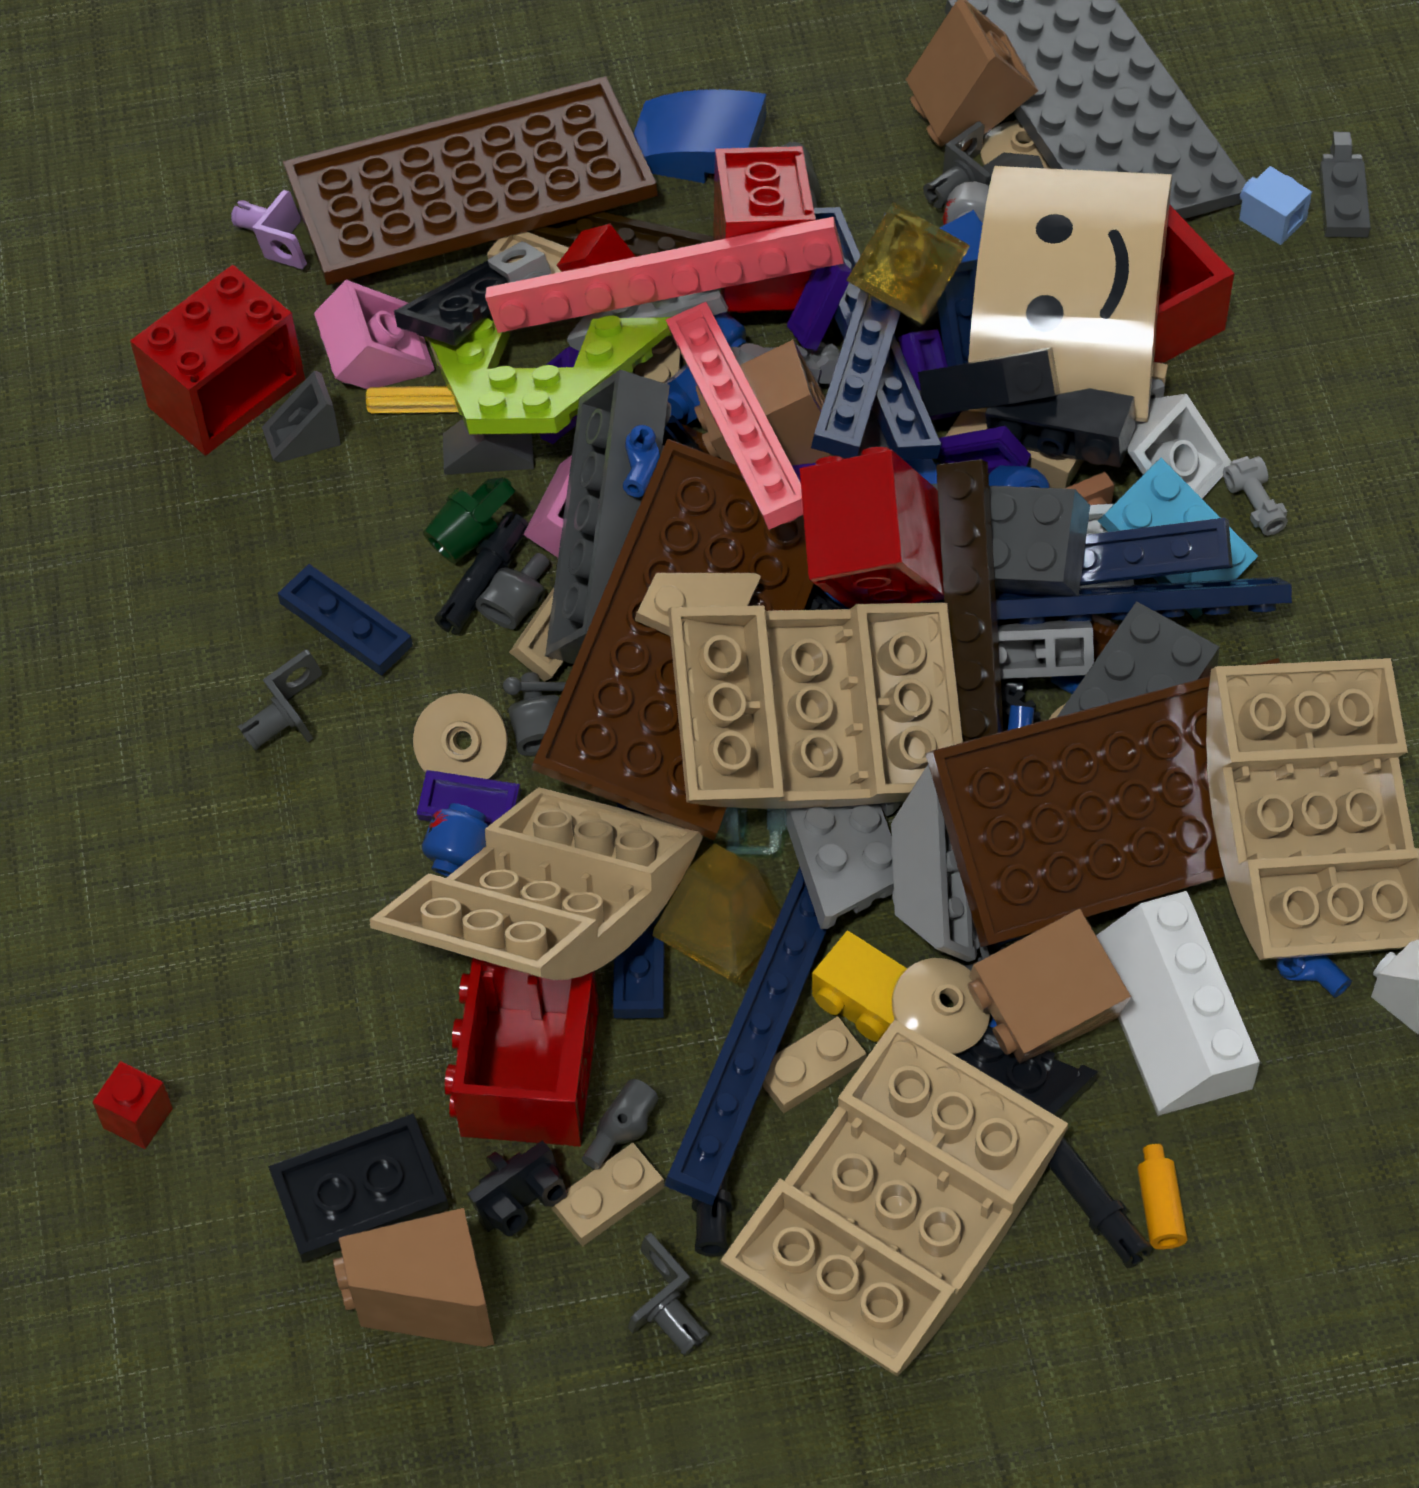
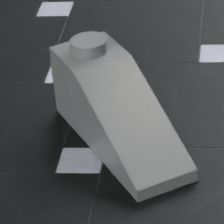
(1046, 649)

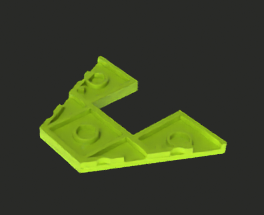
(541, 397)

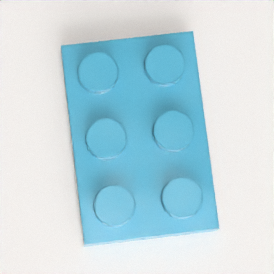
(1166, 499)

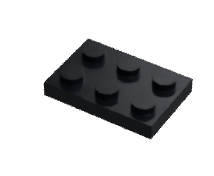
(358, 1186)

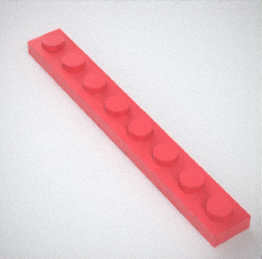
(665, 275)
(738, 415)

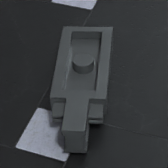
(1344, 190)

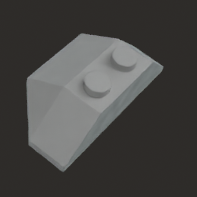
(926, 875)

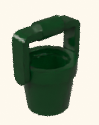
(467, 519)

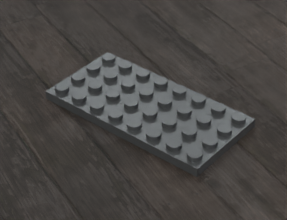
(1110, 100)

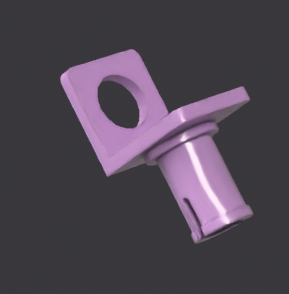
(273, 228)

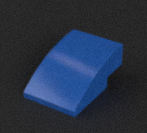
(686, 127)

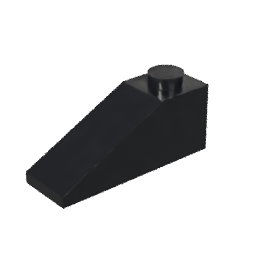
(989, 382)

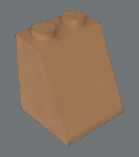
(968, 76)
(787, 397)
(1048, 988)
(416, 1279)

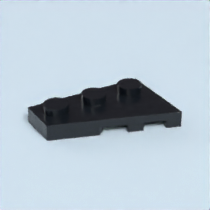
(452, 308)
(1038, 1079)

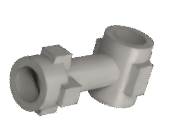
(1249, 476)

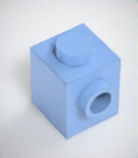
(1274, 204)

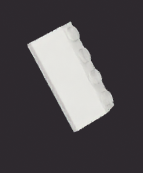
(1179, 1008)

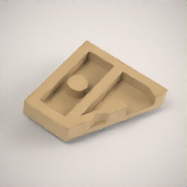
(693, 591)

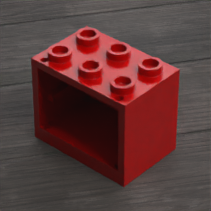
(758, 193)
(1192, 291)
(218, 359)
(872, 529)
(522, 1055)

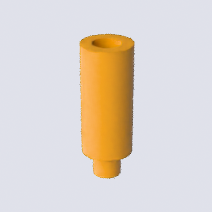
(1161, 1199)

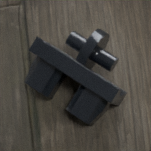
(515, 1184)

